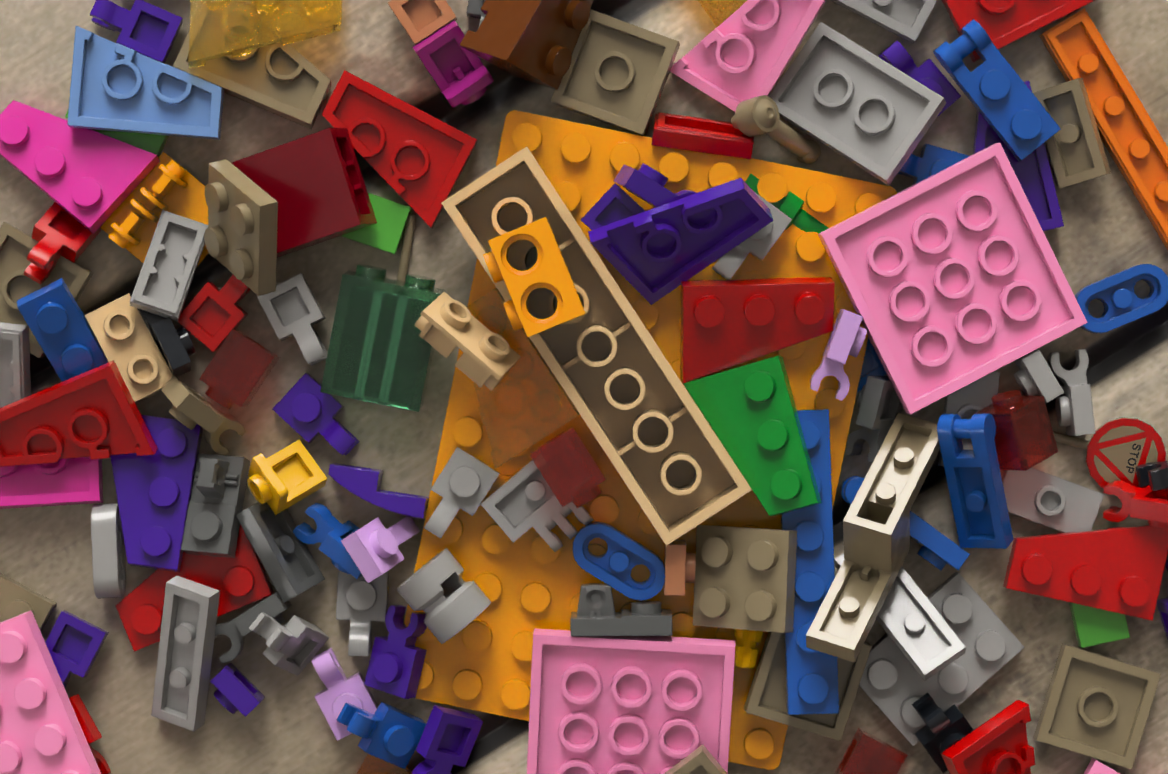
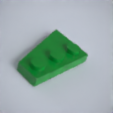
(761, 431)

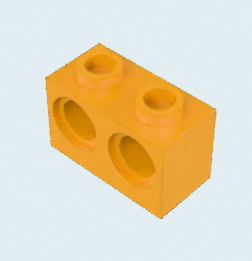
(548, 273)

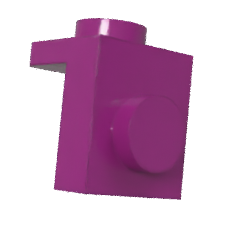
(453, 68)

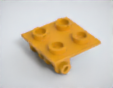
(164, 188)

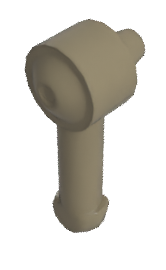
(762, 116)

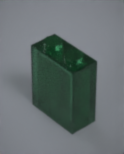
(374, 341)

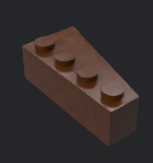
(530, 37)

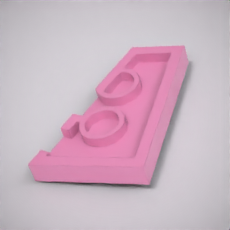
(748, 50)

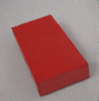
(700, 136)

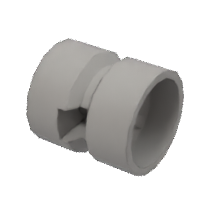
(444, 596)

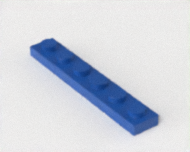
(811, 673)

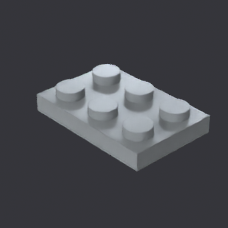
(856, 103)
(896, 684)

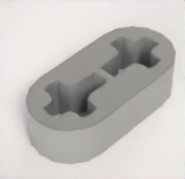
(108, 551)

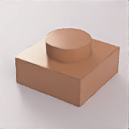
(422, 17)
(678, 568)

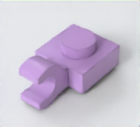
(843, 341)
(376, 548)
(340, 691)

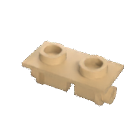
(450, 325)
(130, 344)

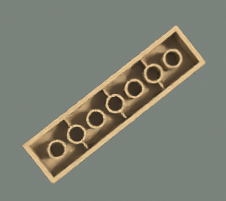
(605, 356)

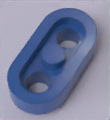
(1120, 300)
(617, 562)

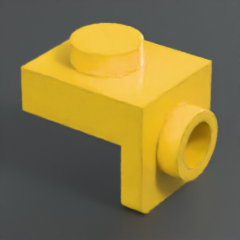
(285, 477)

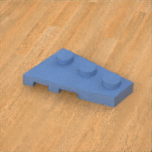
(136, 94)

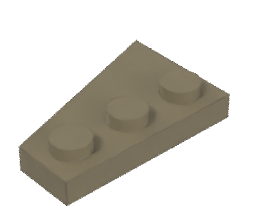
(269, 78)

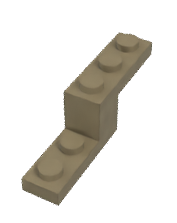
(875, 538)

